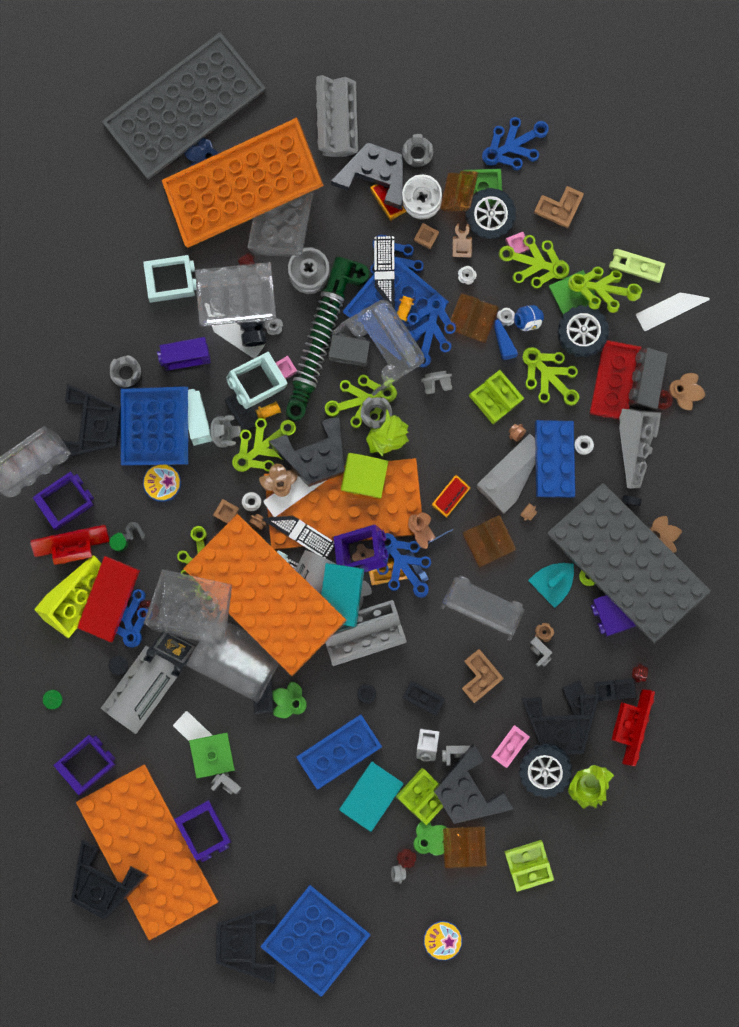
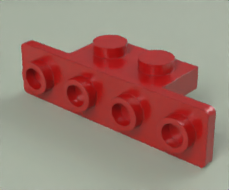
(70, 545)
(631, 726)

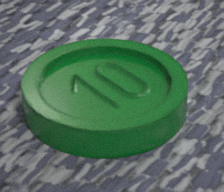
(52, 699)

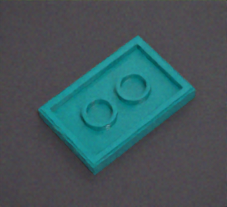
(343, 590)
(371, 796)

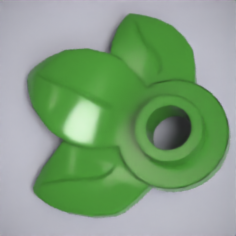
(286, 698)
(432, 836)

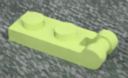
(637, 265)

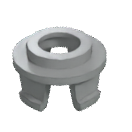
(417, 141)
(117, 364)
(429, 381)
(371, 403)
(222, 427)

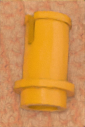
(404, 308)
(268, 410)

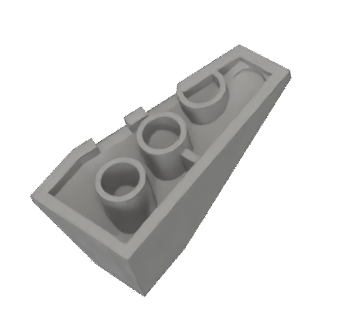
(636, 435)
(510, 475)

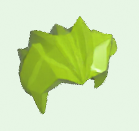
(389, 436)
(590, 786)

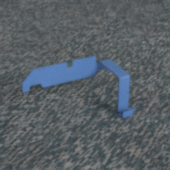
(418, 570)

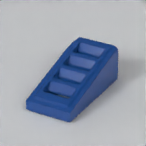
(505, 344)

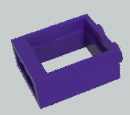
(184, 354)
(39, 499)
(380, 556)
(67, 774)
(221, 846)

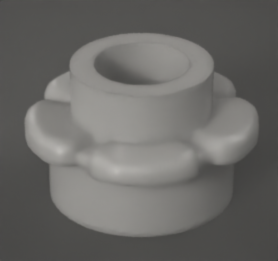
(277, 329)
(398, 874)

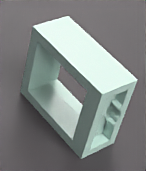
(172, 294)
(270, 369)
(197, 419)

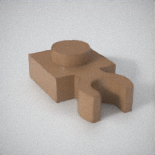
(462, 244)

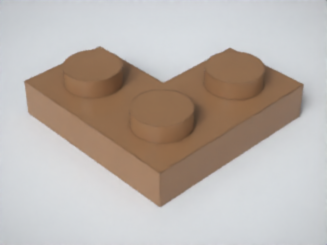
(562, 211)
(485, 679)

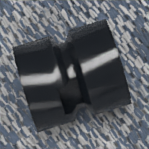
(253, 334)

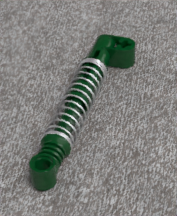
(322, 330)

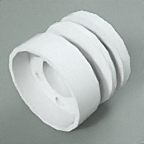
(425, 186)

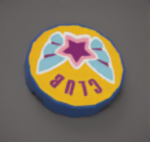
(162, 482)
(442, 940)

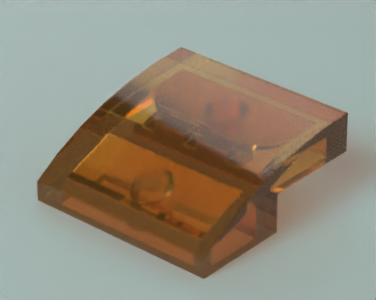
(459, 191)
(473, 317)
(489, 541)
(464, 847)

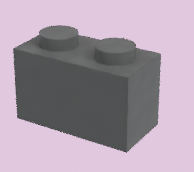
(349, 350)

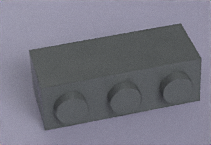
(647, 379)

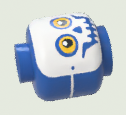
(528, 318)

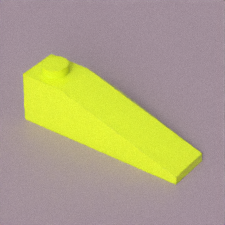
(67, 601)

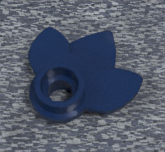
(201, 152)

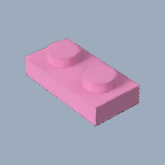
(510, 746)

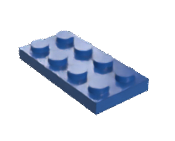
(555, 459)
(339, 752)

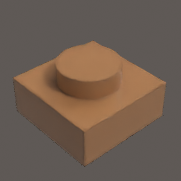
(426, 236)
(225, 511)

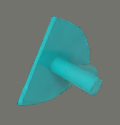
(554, 582)

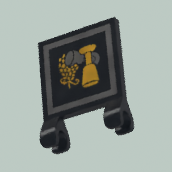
(172, 649)

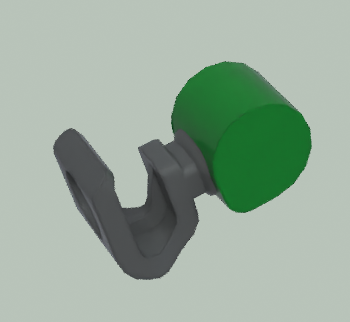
(119, 541)

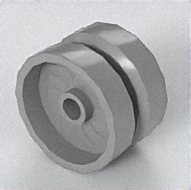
(304, 281)

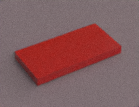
(614, 379)
(108, 599)

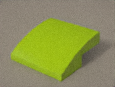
(496, 397)
(364, 475)
(420, 797)
(529, 865)

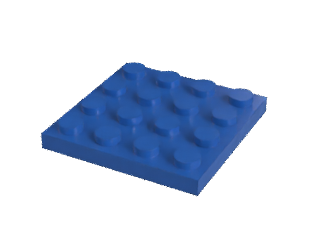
(406, 284)
(154, 426)
(315, 940)

